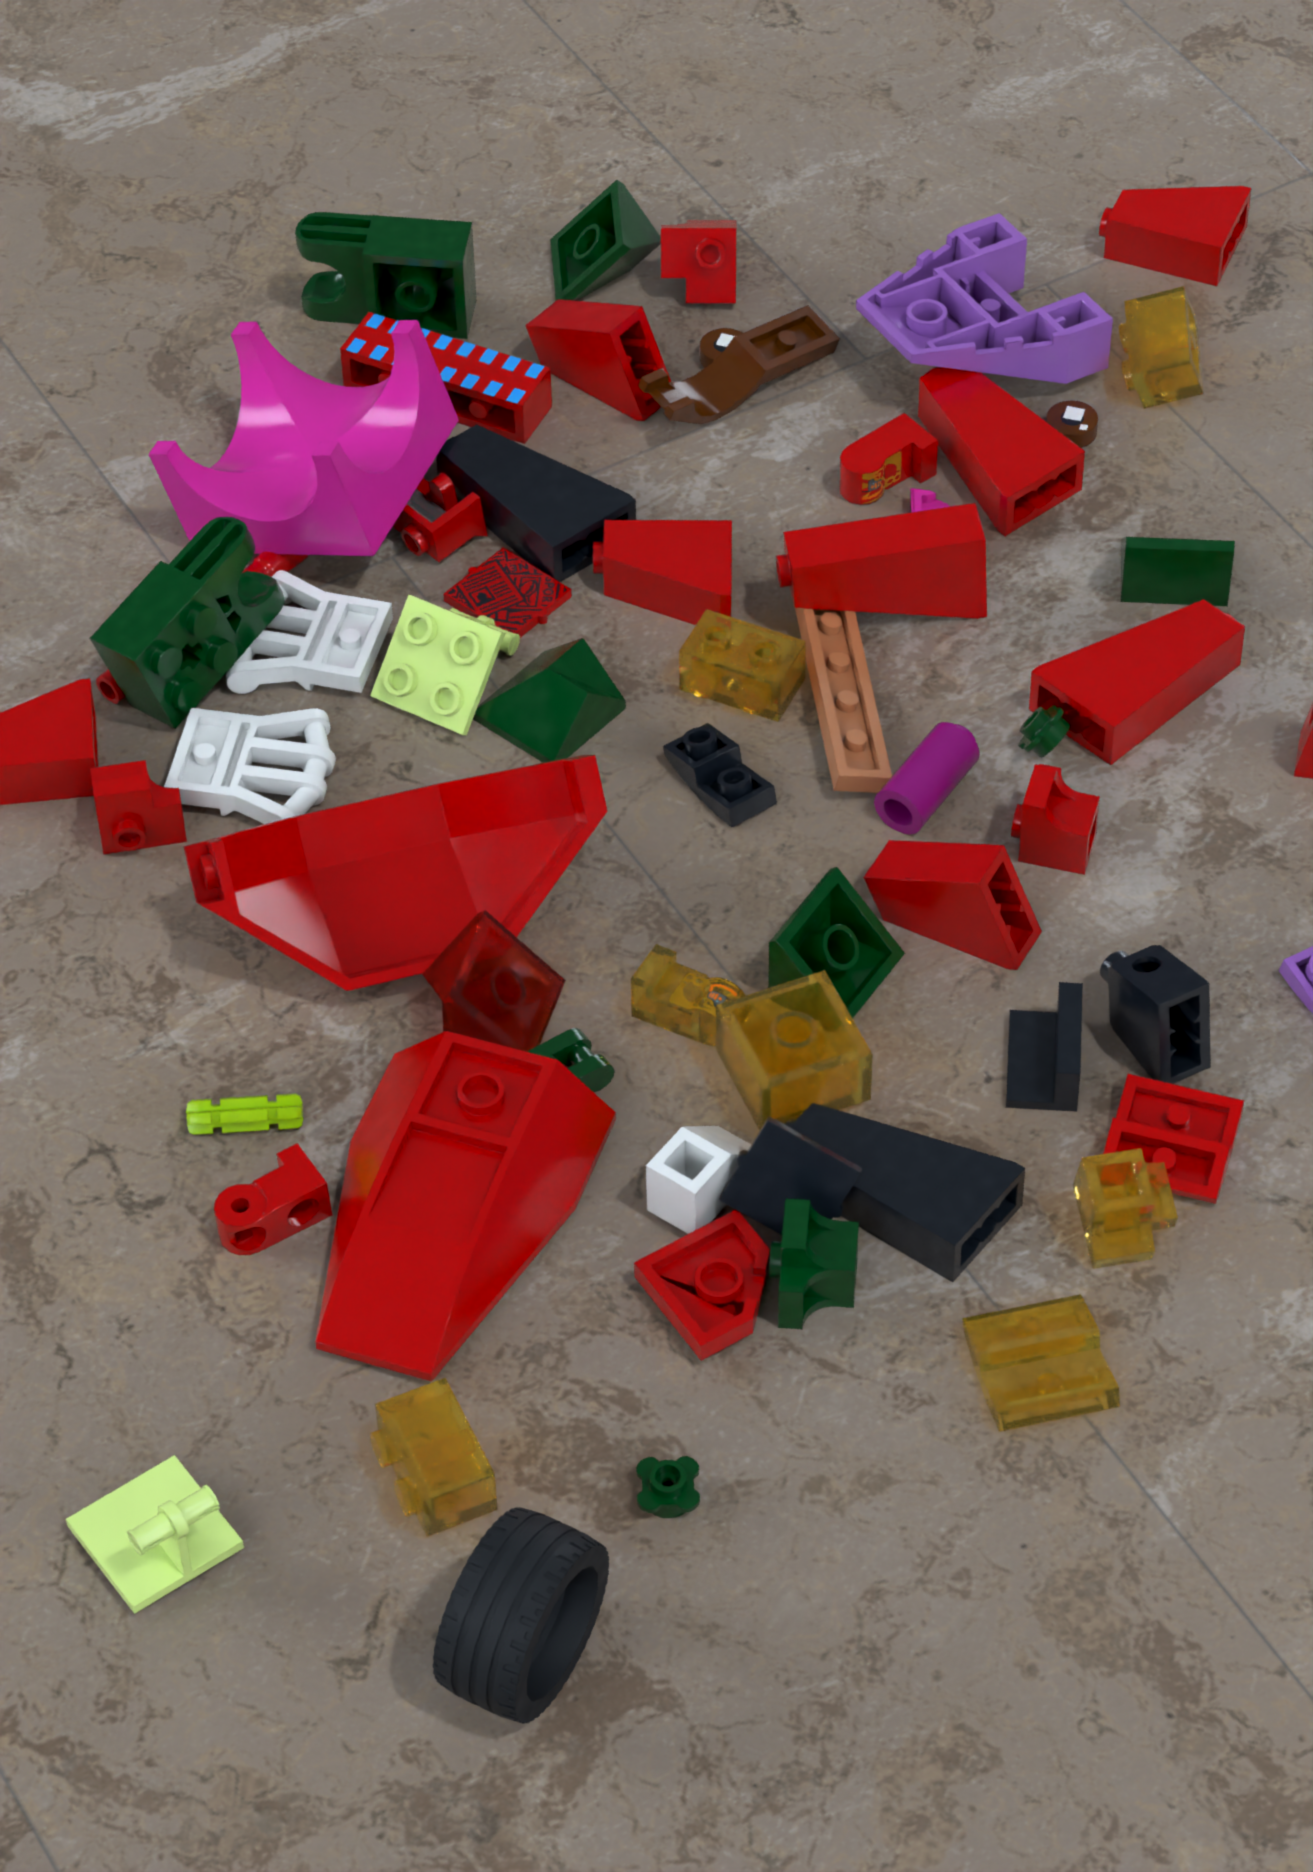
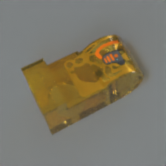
(679, 996)

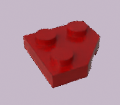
(709, 1282)

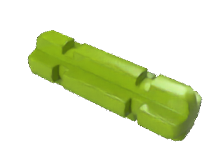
(244, 1114)

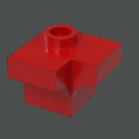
(704, 256)
(134, 809)
(1055, 822)

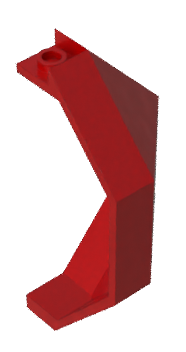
(397, 876)

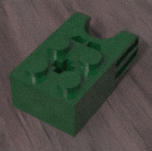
(390, 269)
(188, 622)

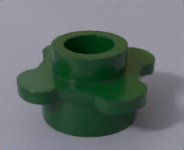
(1043, 730)
(668, 1500)

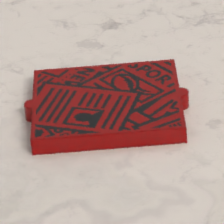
(508, 592)

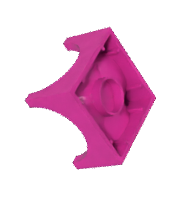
(313, 458)

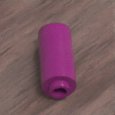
(927, 777)

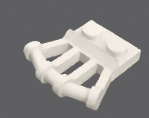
(337, 647)
(218, 753)

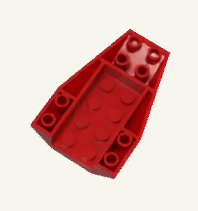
(452, 1196)

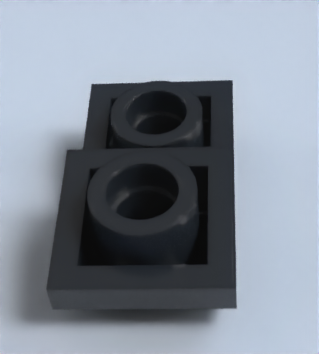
(715, 773)

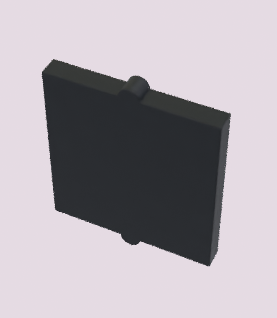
(791, 1167)

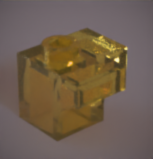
(1121, 1205)

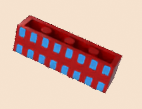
(483, 384)

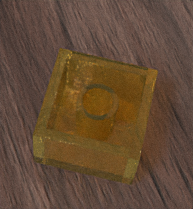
(793, 1049)

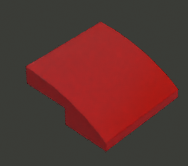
(1179, 1127)

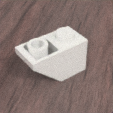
(691, 1175)

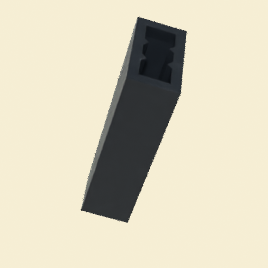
(532, 500)
(917, 1190)

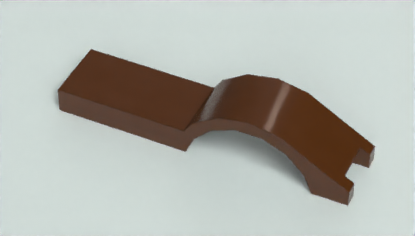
(743, 367)

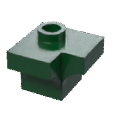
(813, 1263)

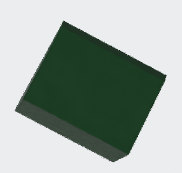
(1176, 570)
(838, 935)

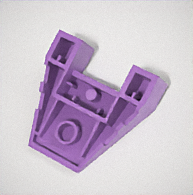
(960, 316)

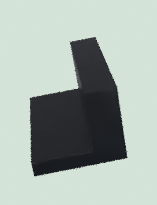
(1046, 1054)

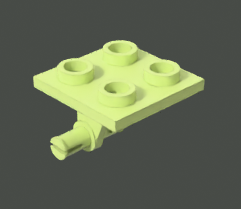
(440, 663)
(155, 1533)

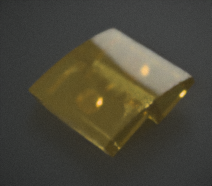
(1040, 1362)

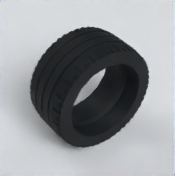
(520, 1614)

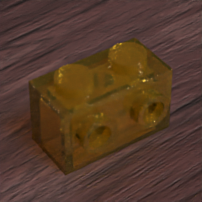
(1161, 348)
(742, 665)
(434, 1456)

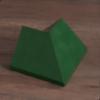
(601, 243)
(553, 703)

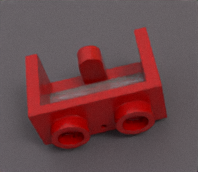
(436, 521)

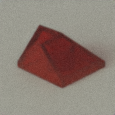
(494, 986)

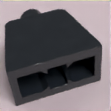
(1159, 1012)

